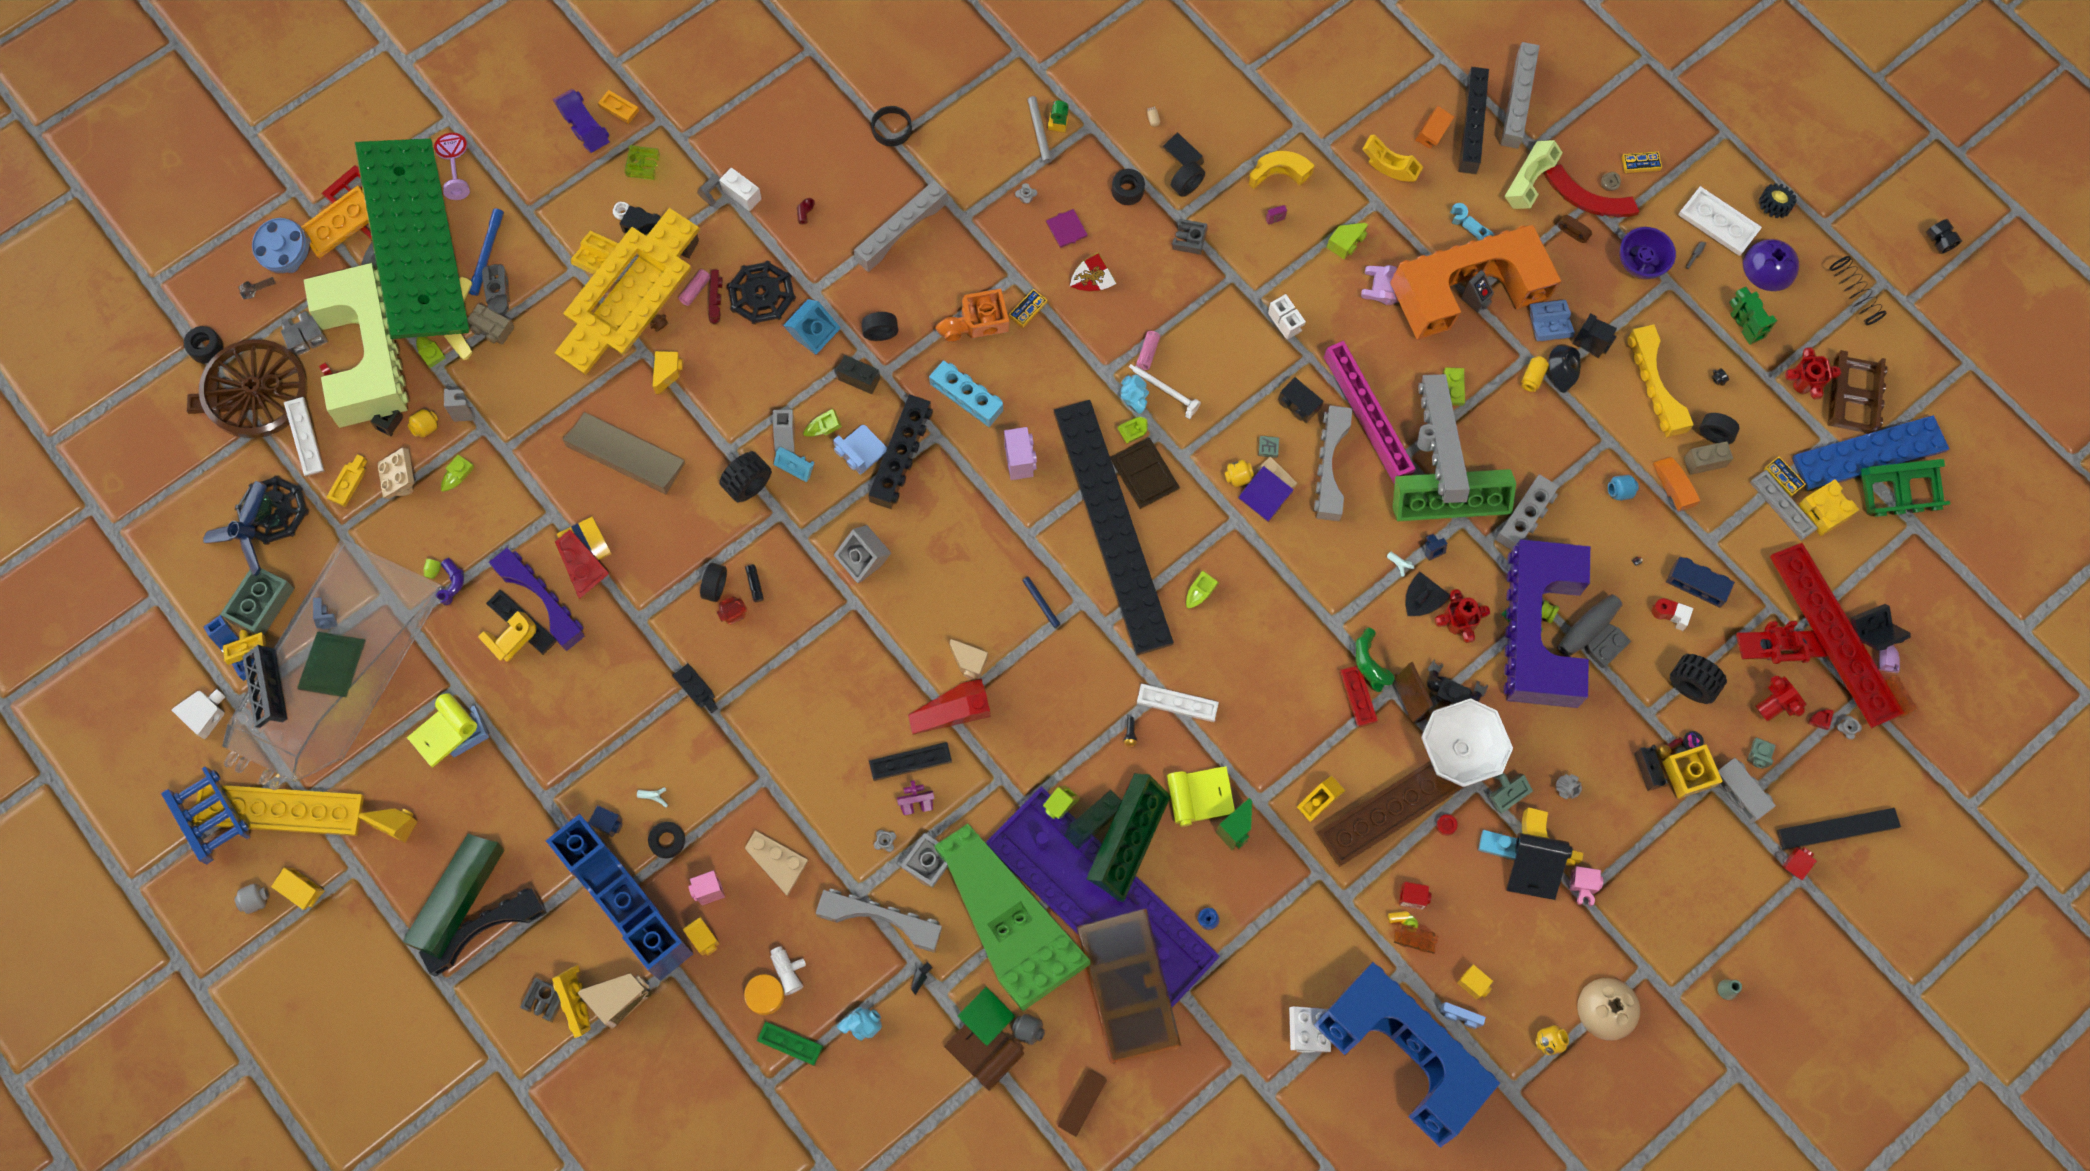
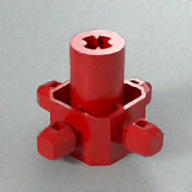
(1812, 374)
(1462, 616)
(1783, 698)

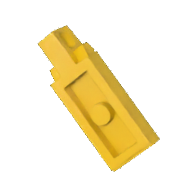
(347, 481)

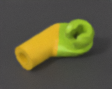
(1404, 918)

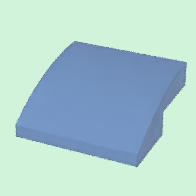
(1551, 320)

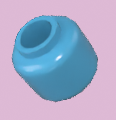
(1623, 487)

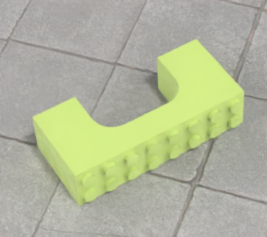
(376, 382)

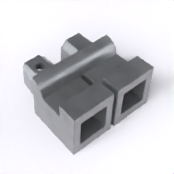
(308, 327)

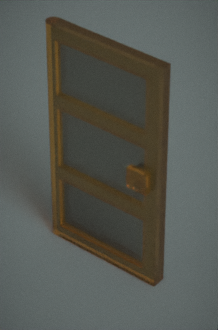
(1129, 986)

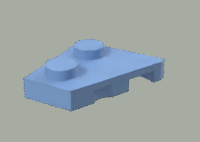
(477, 737)

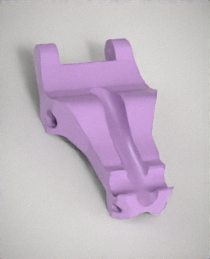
(1381, 289)

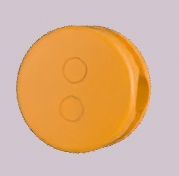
(764, 994)

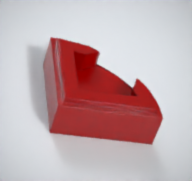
(1822, 719)

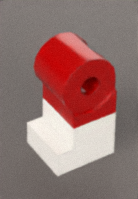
(1673, 612)

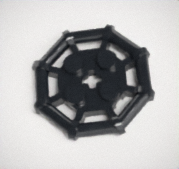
(761, 302)
(282, 513)

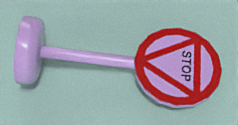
(451, 147)

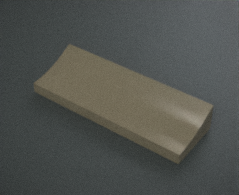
(624, 453)

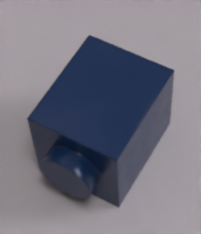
(606, 821)

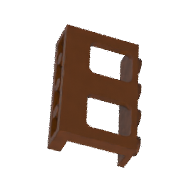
(1843, 393)

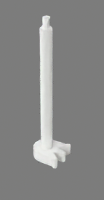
(1192, 405)

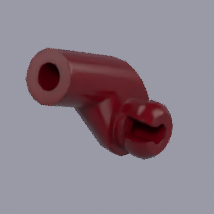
(803, 209)

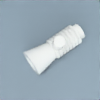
(786, 970)

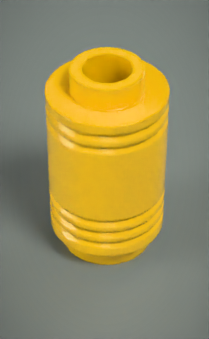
(1534, 374)

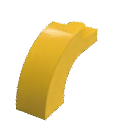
(1390, 163)

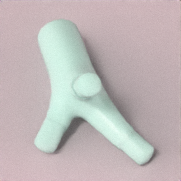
(1400, 562)
(653, 795)

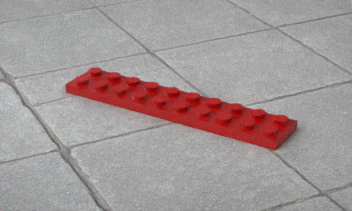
(1837, 635)

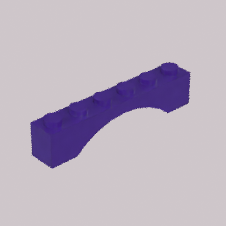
(511, 570)

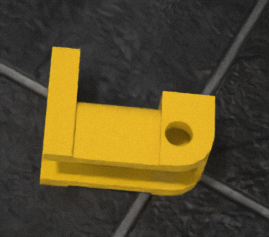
(513, 639)

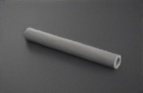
(1039, 129)

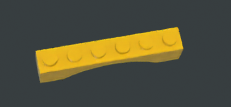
(1672, 415)

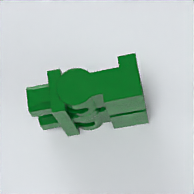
(1751, 315)

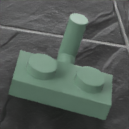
(1510, 791)

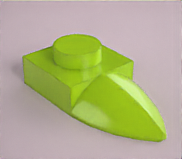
(429, 351)
(823, 424)
(456, 473)
(1200, 589)

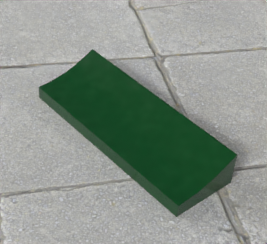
(1129, 836)
(453, 895)

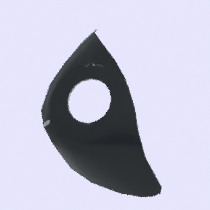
(1560, 368)

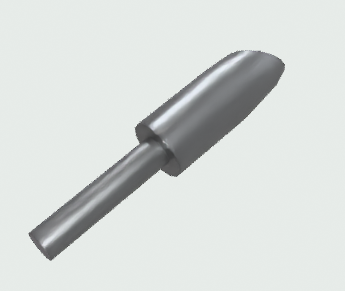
(1696, 253)

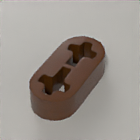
(1574, 228)

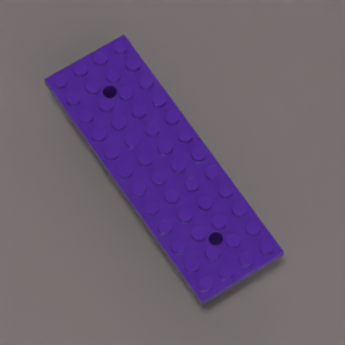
(1057, 873)

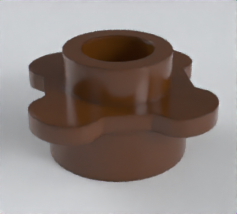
(659, 323)

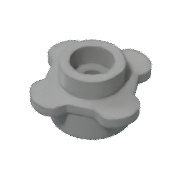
(1026, 198)
(1853, 723)
(890, 837)

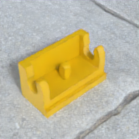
(297, 888)

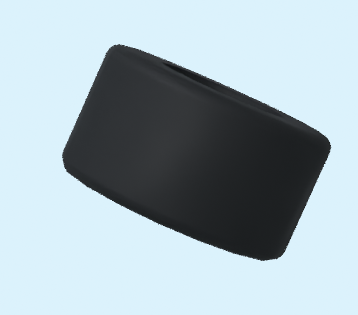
(1128, 176)
(198, 335)

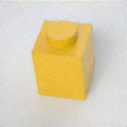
(1475, 982)

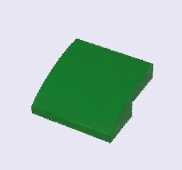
(986, 1016)

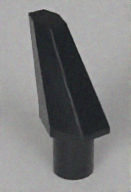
(920, 977)

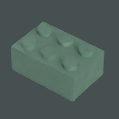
(257, 601)

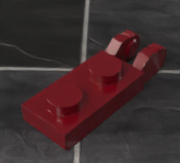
(715, 298)

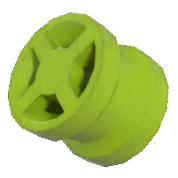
(1549, 611)

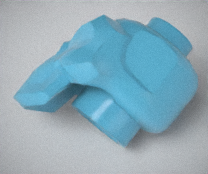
(1134, 392)
(862, 1023)

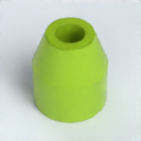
(431, 568)

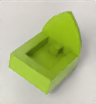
(1133, 429)

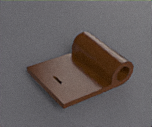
(1413, 693)
(985, 1063)

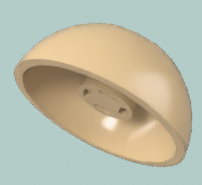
(1600, 1013)

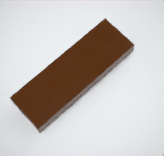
(1082, 1103)

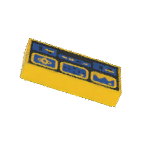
(1641, 162)
(1028, 308)
(1785, 476)

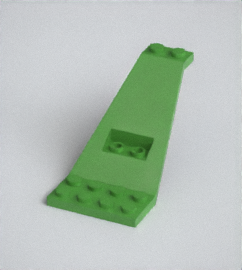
(1032, 953)

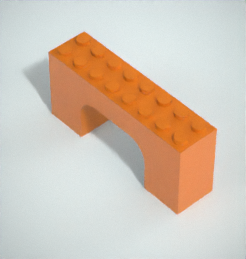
(1511, 257)

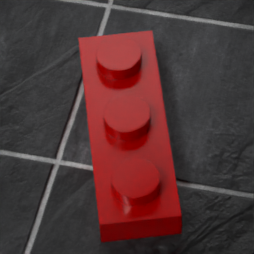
(1358, 696)

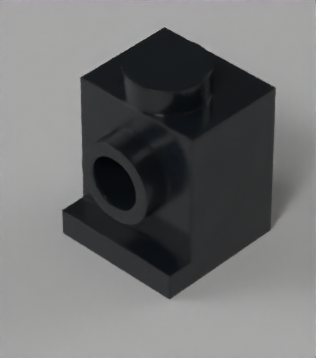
(381, 424)

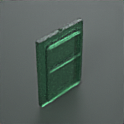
(331, 664)

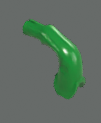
(1368, 667)

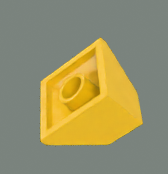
(392, 822)

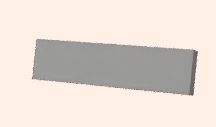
(1783, 505)

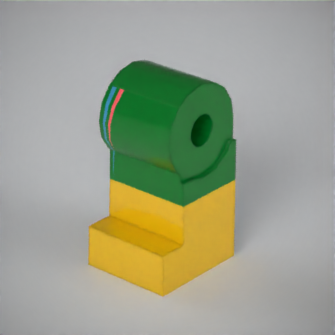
(1059, 116)

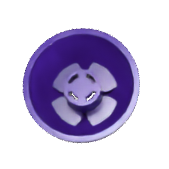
(1647, 253)
(1771, 265)

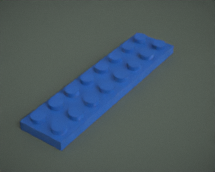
(1884, 447)

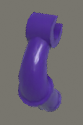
(457, 579)

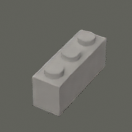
(1744, 791)

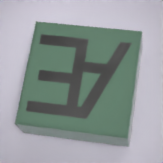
(1268, 446)

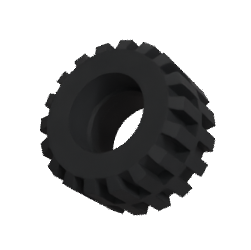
(745, 476)
(1698, 678)

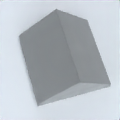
(925, 862)

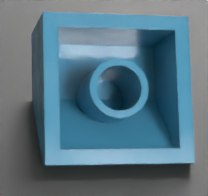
(812, 326)

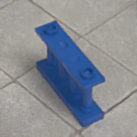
(194, 833)

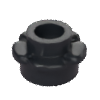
(1720, 377)

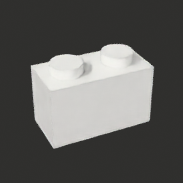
(740, 189)

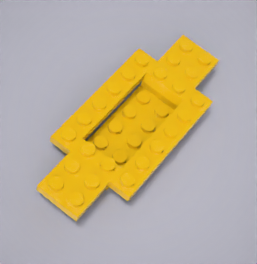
(636, 295)

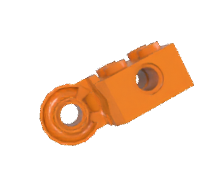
(982, 316)

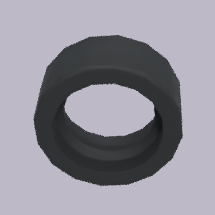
(1187, 178)
(879, 326)
(1719, 428)
(713, 582)

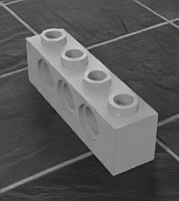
(1540, 488)

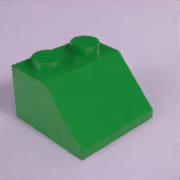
(1237, 826)

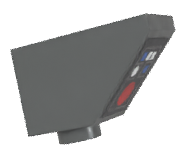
(1478, 292)

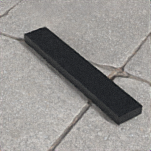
(1838, 828)

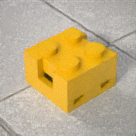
(1828, 507)

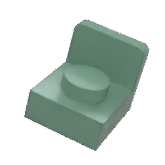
(1761, 753)

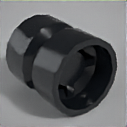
(1944, 236)

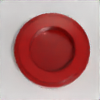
(1446, 825)

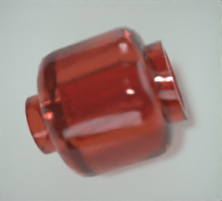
(732, 610)

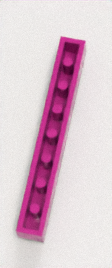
(1368, 411)

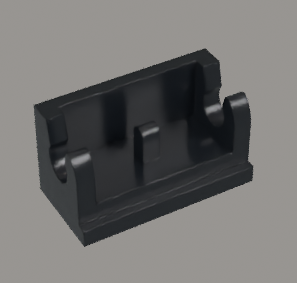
(1183, 150)
(1650, 768)

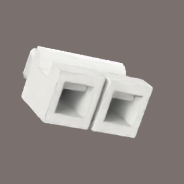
(1286, 316)

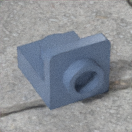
(320, 615)

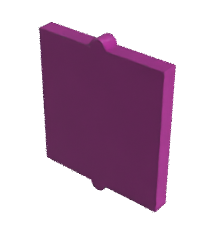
(1066, 228)

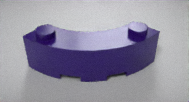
(583, 124)

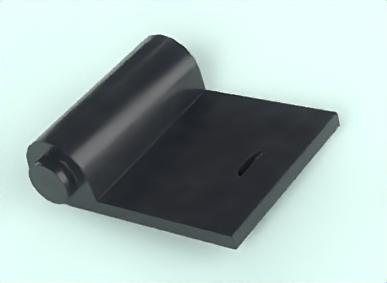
(1538, 865)

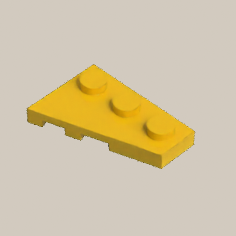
(576, 1011)

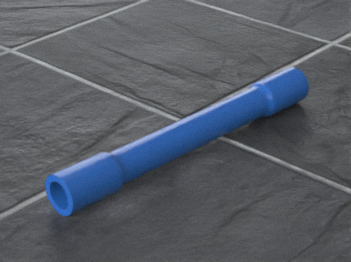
(494, 224)

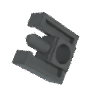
(1195, 229)
(536, 992)

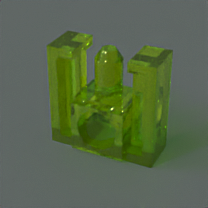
(637, 169)

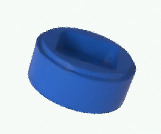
(1208, 918)

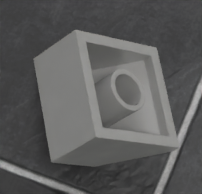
(862, 553)

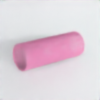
(695, 285)
(1148, 350)

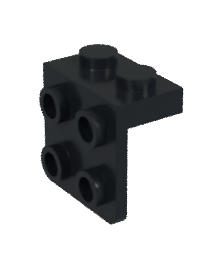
(1877, 629)

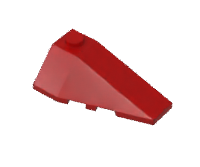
(958, 706)

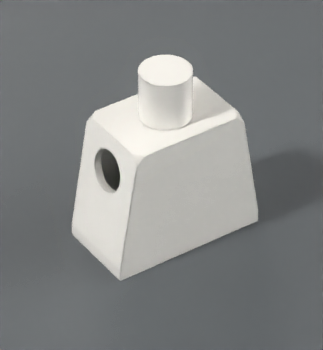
(201, 712)

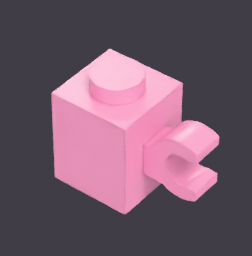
(1586, 882)

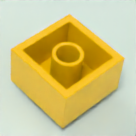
(1692, 771)

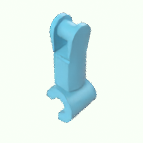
(1469, 223)

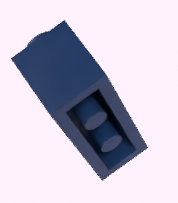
(1700, 581)

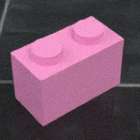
(706, 888)

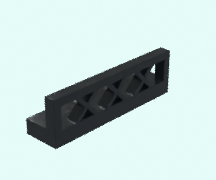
(267, 684)

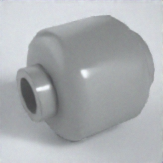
(251, 898)

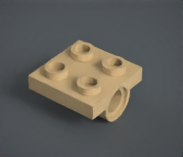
(396, 474)

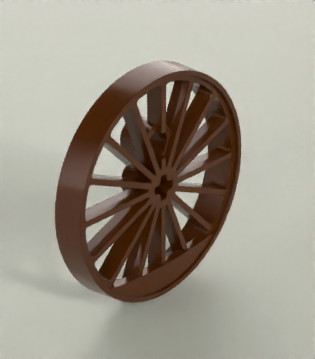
(250, 389)

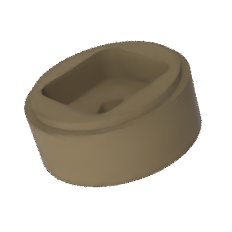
(1610, 181)

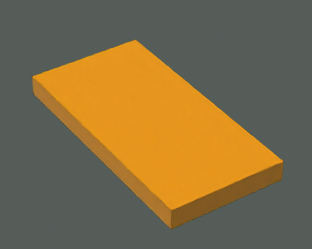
(337, 222)

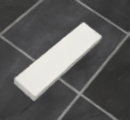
(304, 436)
(1177, 703)

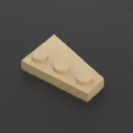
(777, 861)

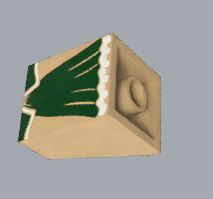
(616, 998)

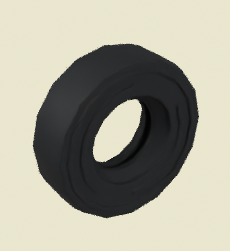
(657, 831)

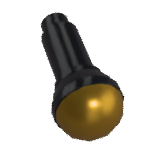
(1130, 739)

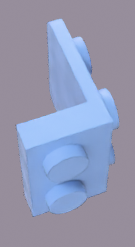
(860, 449)

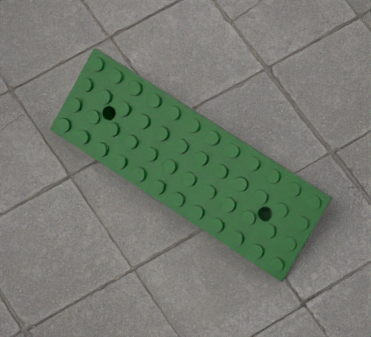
(411, 238)

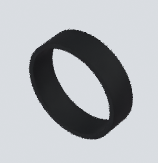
(887, 110)

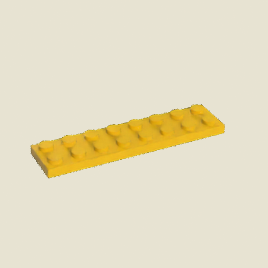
(287, 810)

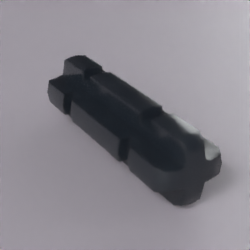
(754, 583)

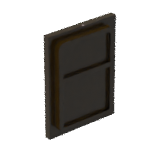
(1144, 473)

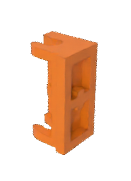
(1434, 127)

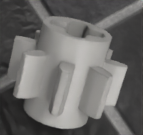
(1568, 786)

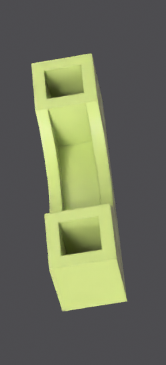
(1542, 157)

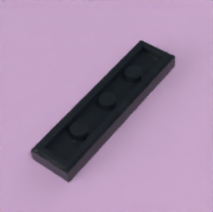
(506, 608)
(910, 761)

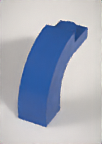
(222, 634)

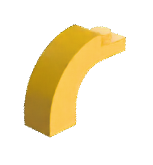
(1283, 163)
(1535, 822)

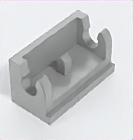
(457, 409)

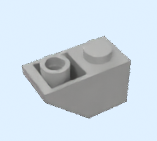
(784, 430)

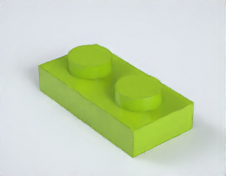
(1456, 385)

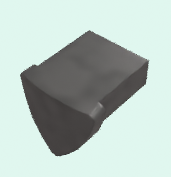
(704, 190)

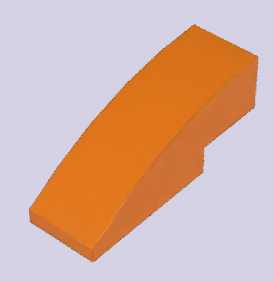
(1676, 484)

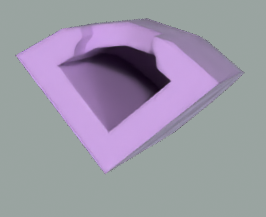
(1889, 660)

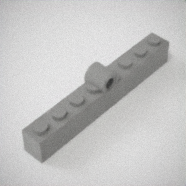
(1443, 439)

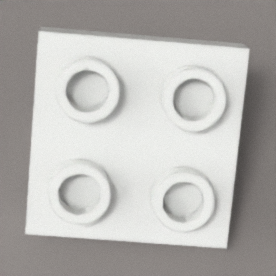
(1303, 1033)

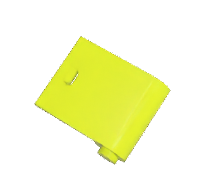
(443, 730)
(1200, 795)

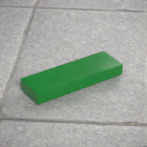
(790, 1043)

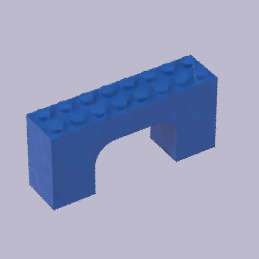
(619, 897)
(1455, 1077)

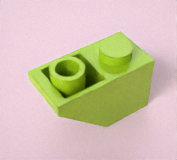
(1345, 238)

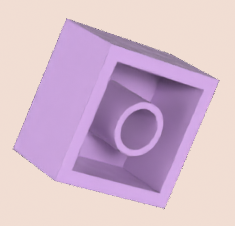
(1019, 453)

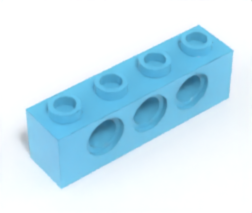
(987, 413)

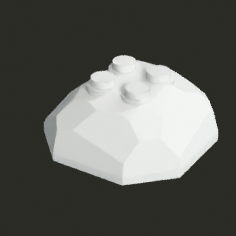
(1467, 742)

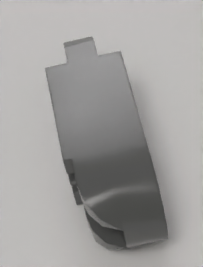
(500, 300)

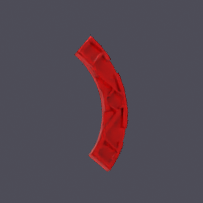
(1586, 200)

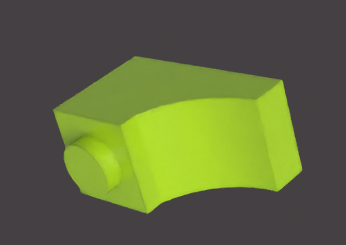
(1060, 802)

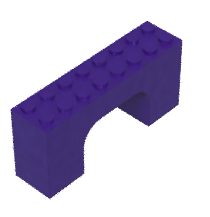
(1532, 670)

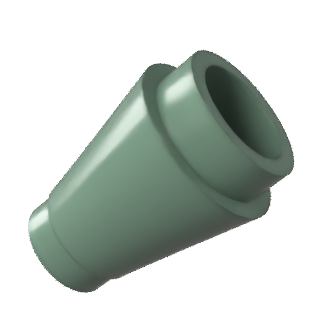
(1729, 989)

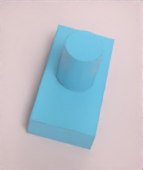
(1497, 844)

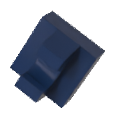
(1435, 547)

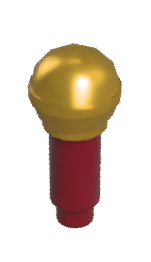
(1664, 751)

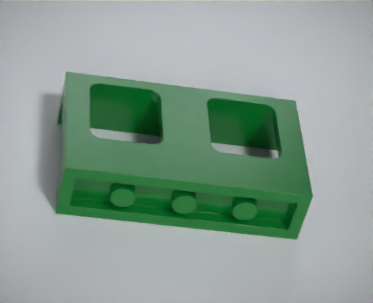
(1900, 476)

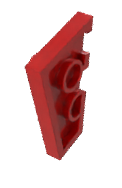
(580, 563)

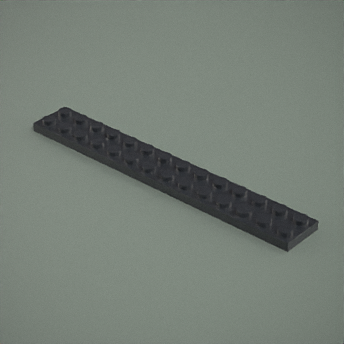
(1113, 528)

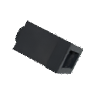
(1595, 336)

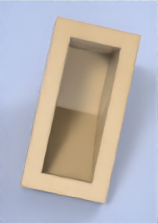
(969, 659)

